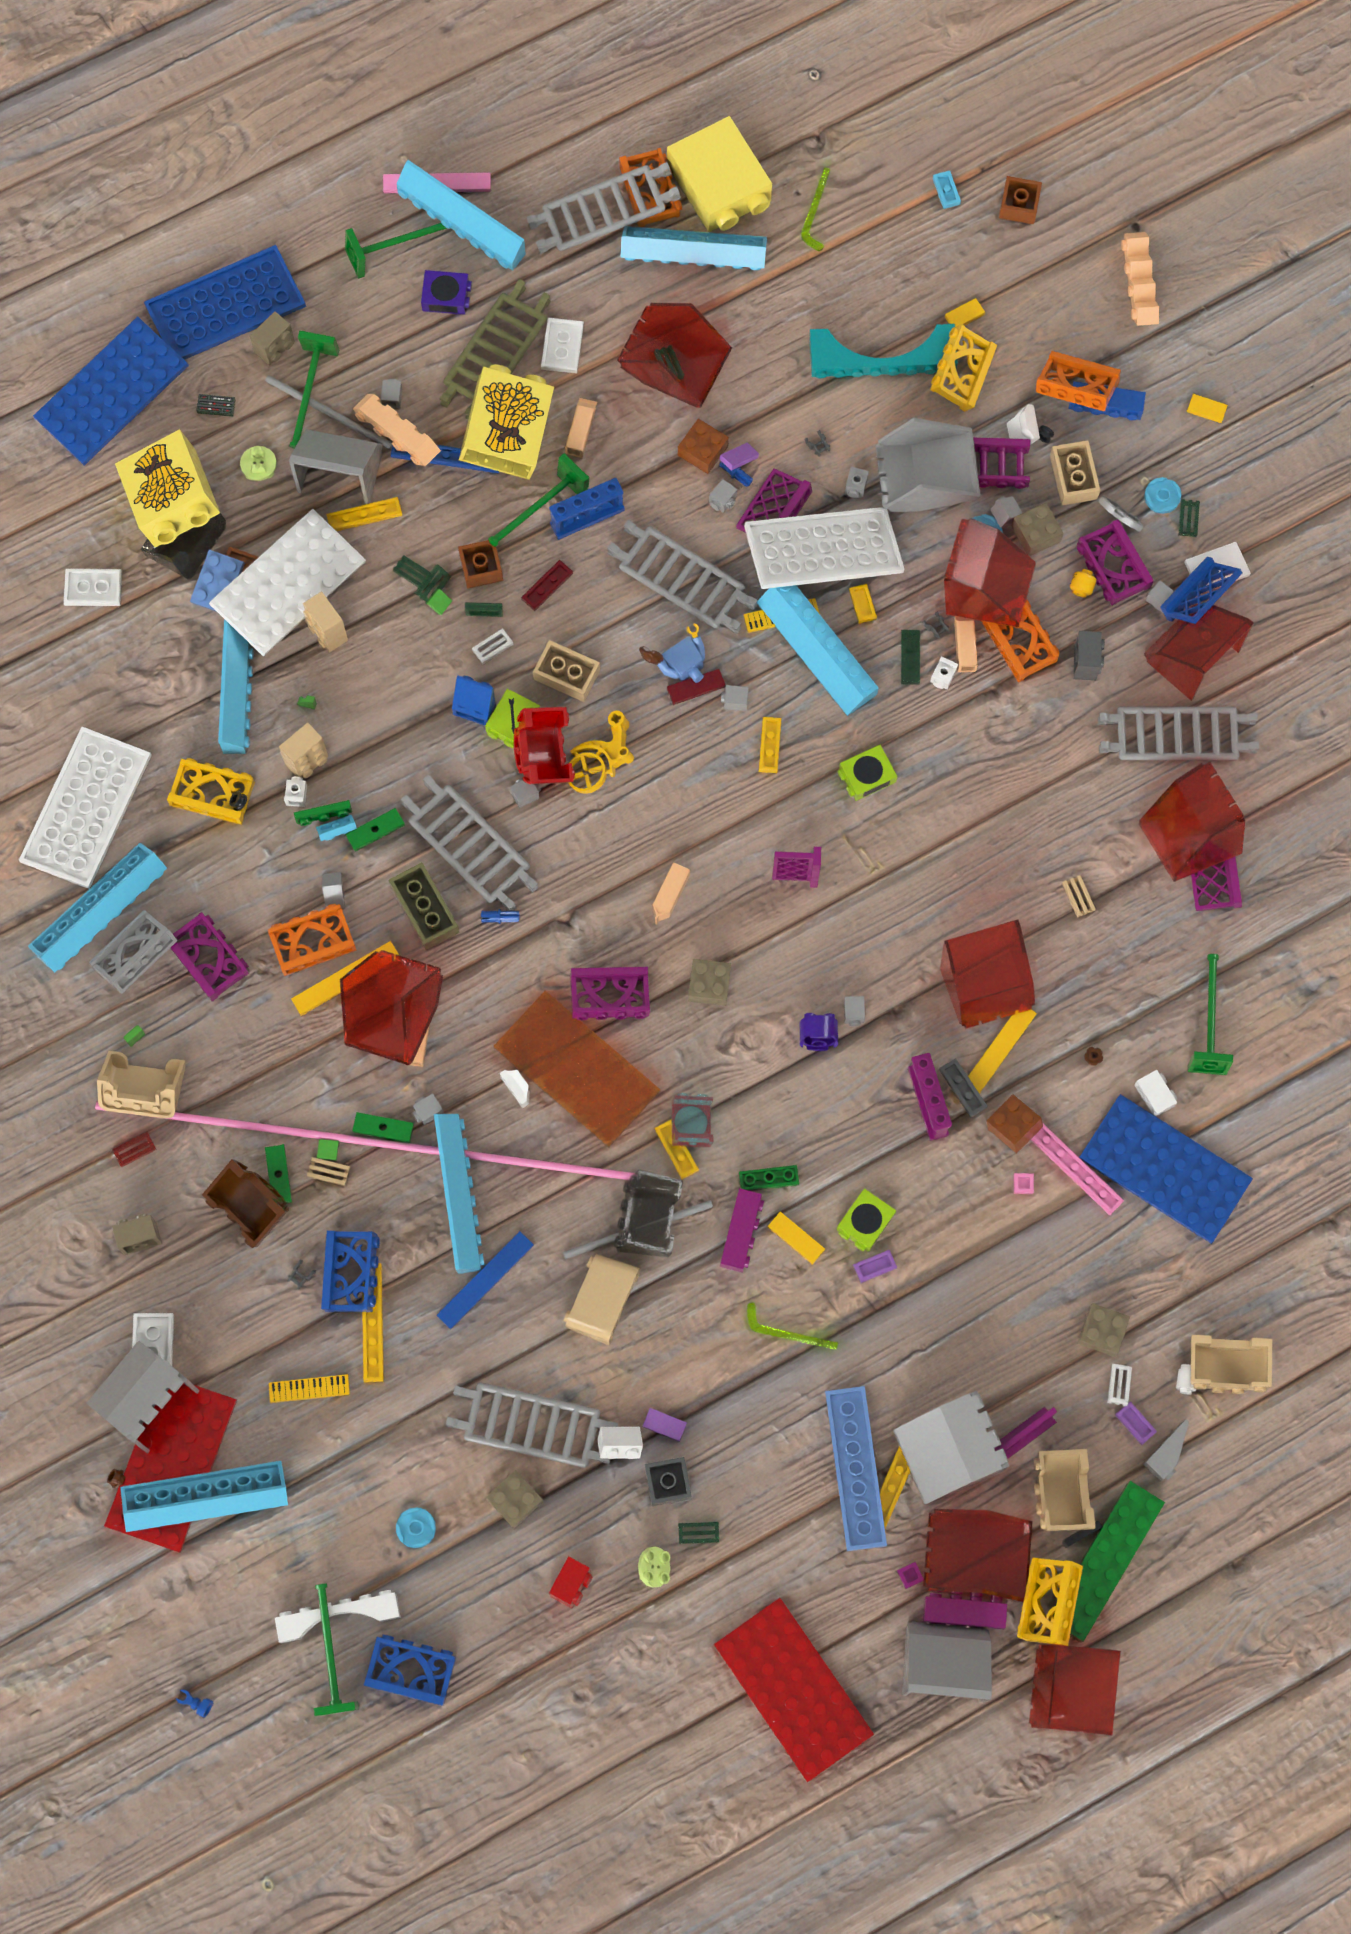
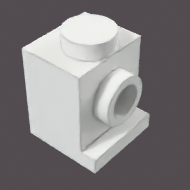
(946, 666)
(298, 797)

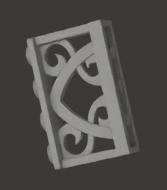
(131, 968)

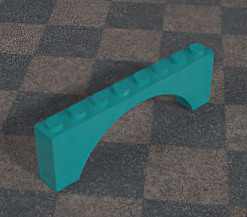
(833, 359)

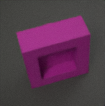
(910, 1575)

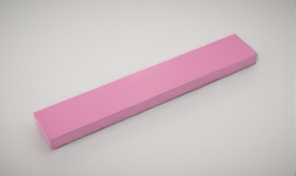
(456, 181)
(1077, 1170)

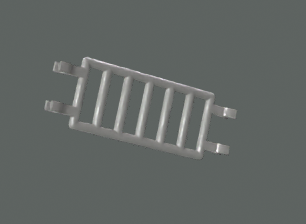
(662, 171)
(642, 536)
(1235, 719)
(485, 828)
(526, 1448)

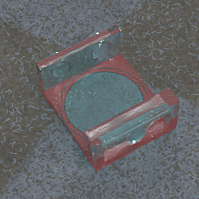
(691, 1120)

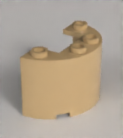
(1231, 1364)
(1063, 1490)

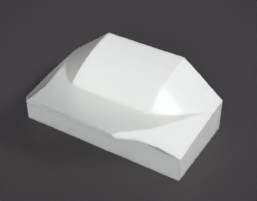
(1024, 425)
(517, 1086)

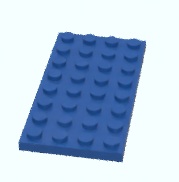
(225, 303)
(110, 390)
(1165, 1168)

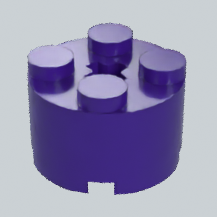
(818, 1031)

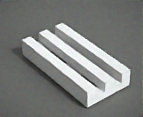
(509, 643)
(1117, 1400)

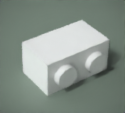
(1156, 1093)
(620, 1442)

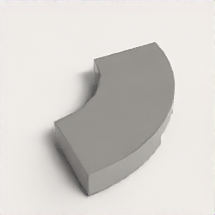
(1120, 513)

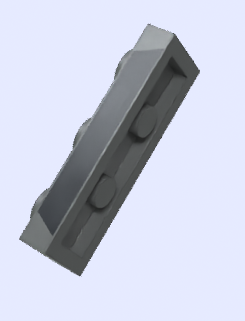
(963, 1088)

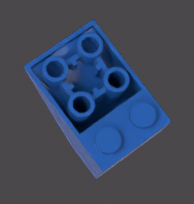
(473, 700)

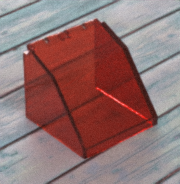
(694, 341)
(988, 576)
(1191, 649)
(1194, 824)
(988, 974)
(389, 1005)
(978, 1554)
(1075, 1690)

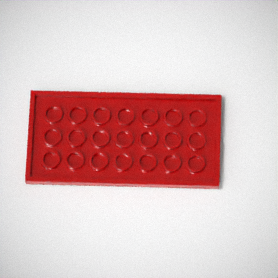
(181, 1444)
(793, 1689)

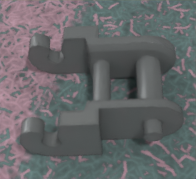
(814, 446)
(932, 628)
(300, 1284)

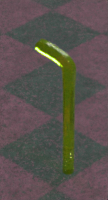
(811, 214)
(756, 1327)

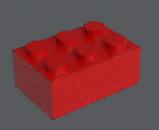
(570, 1582)

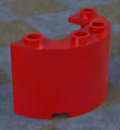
(540, 746)

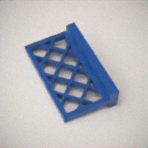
(1195, 585)

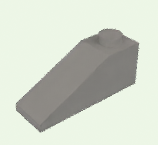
(1166, 1457)

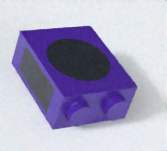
(445, 292)

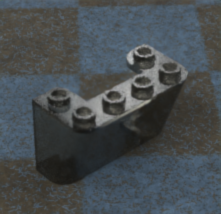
(188, 549)
(647, 1214)

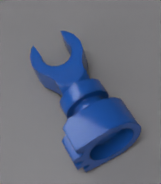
(203, 1707)

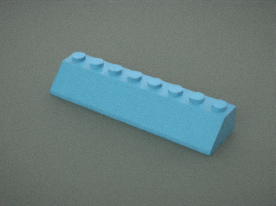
(460, 216)
(693, 247)
(818, 647)
(235, 692)
(97, 907)
(458, 1194)
(203, 1496)

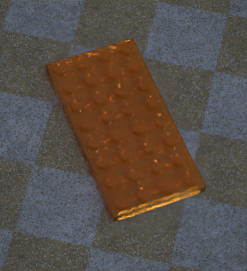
(577, 1068)

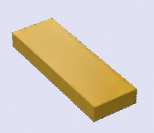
(770, 745)
(679, 1155)
(796, 1238)

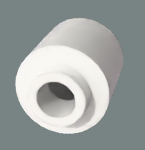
(1184, 1380)

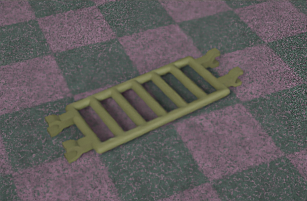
(512, 299)

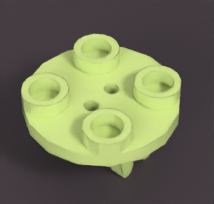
(258, 471)
(654, 1567)

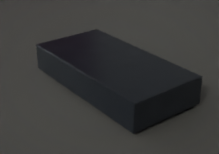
(1080, 1535)

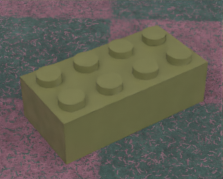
(424, 906)

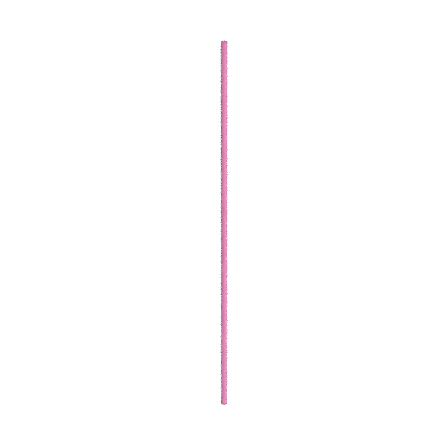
(395, 1145)

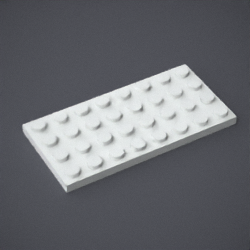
(823, 547)
(271, 592)
(85, 807)

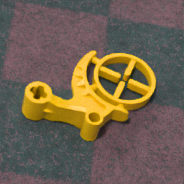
(615, 751)

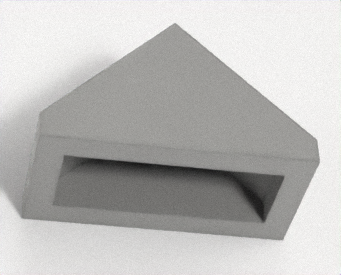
(333, 889)

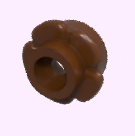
(1093, 1061)
(116, 1478)

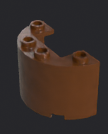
(247, 1201)

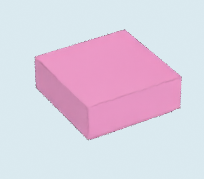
(1023, 1183)

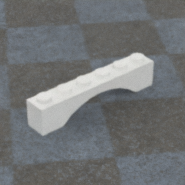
(295, 1626)

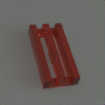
(138, 1155)

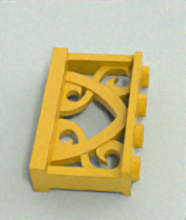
(947, 368)
(186, 801)
(1036, 1588)

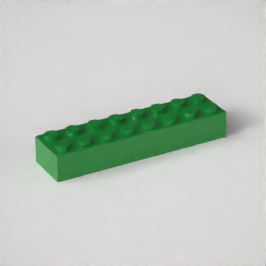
(1112, 1553)

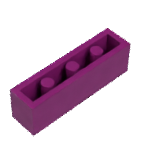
(740, 1231)
(965, 1612)

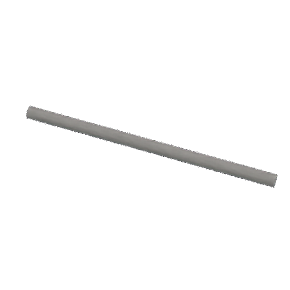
(333, 414)
(610, 1239)

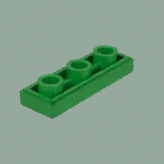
(323, 813)
(385, 823)
(371, 1126)
(277, 1163)
(756, 1179)

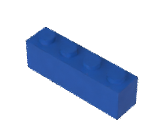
(1122, 403)

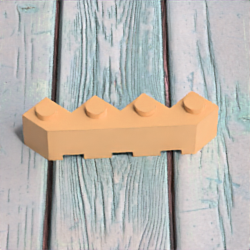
(1141, 284)
(401, 432)

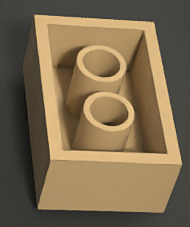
(1075, 472)
(324, 622)
(566, 671)
(304, 751)

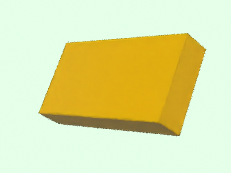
(965, 313)
(1207, 408)
(862, 603)

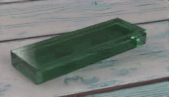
(910, 657)

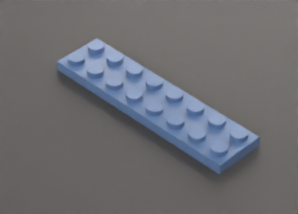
(856, 1469)

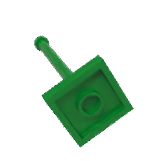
(356, 252)
(317, 344)
(569, 474)
(1209, 1061)
(335, 1704)

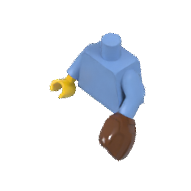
(681, 660)

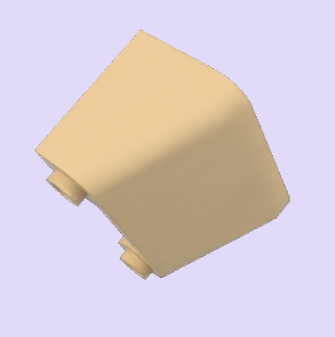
(139, 1089)
(602, 1298)

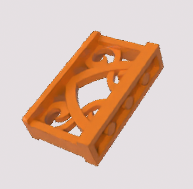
(665, 182)
(1070, 367)
(1015, 662)
(297, 962)

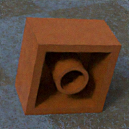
(1020, 200)
(703, 446)
(480, 564)
(1014, 1123)

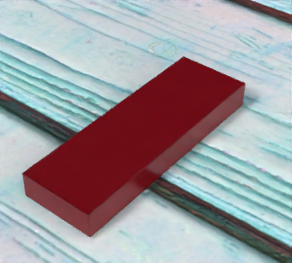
(547, 585)
(689, 689)

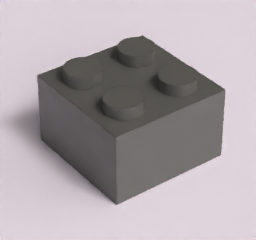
(1088, 656)
(668, 1481)

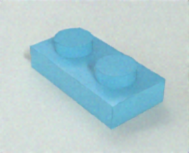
(946, 189)
(336, 827)

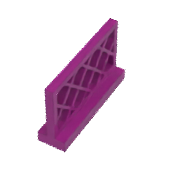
(792, 508)
(798, 866)
(1232, 883)
(1027, 1431)

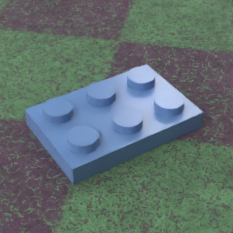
(215, 575)

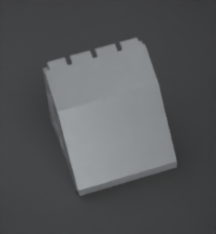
(336, 455)
(927, 466)
(135, 1389)
(951, 1448)
(947, 1661)

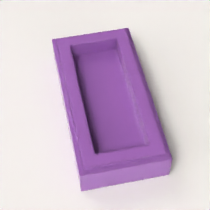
(739, 456)
(875, 1266)
(1135, 1423)
(664, 1424)

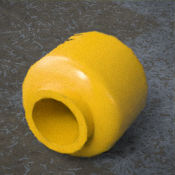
(1083, 583)

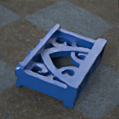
(587, 508)
(331, 1264)
(384, 1681)

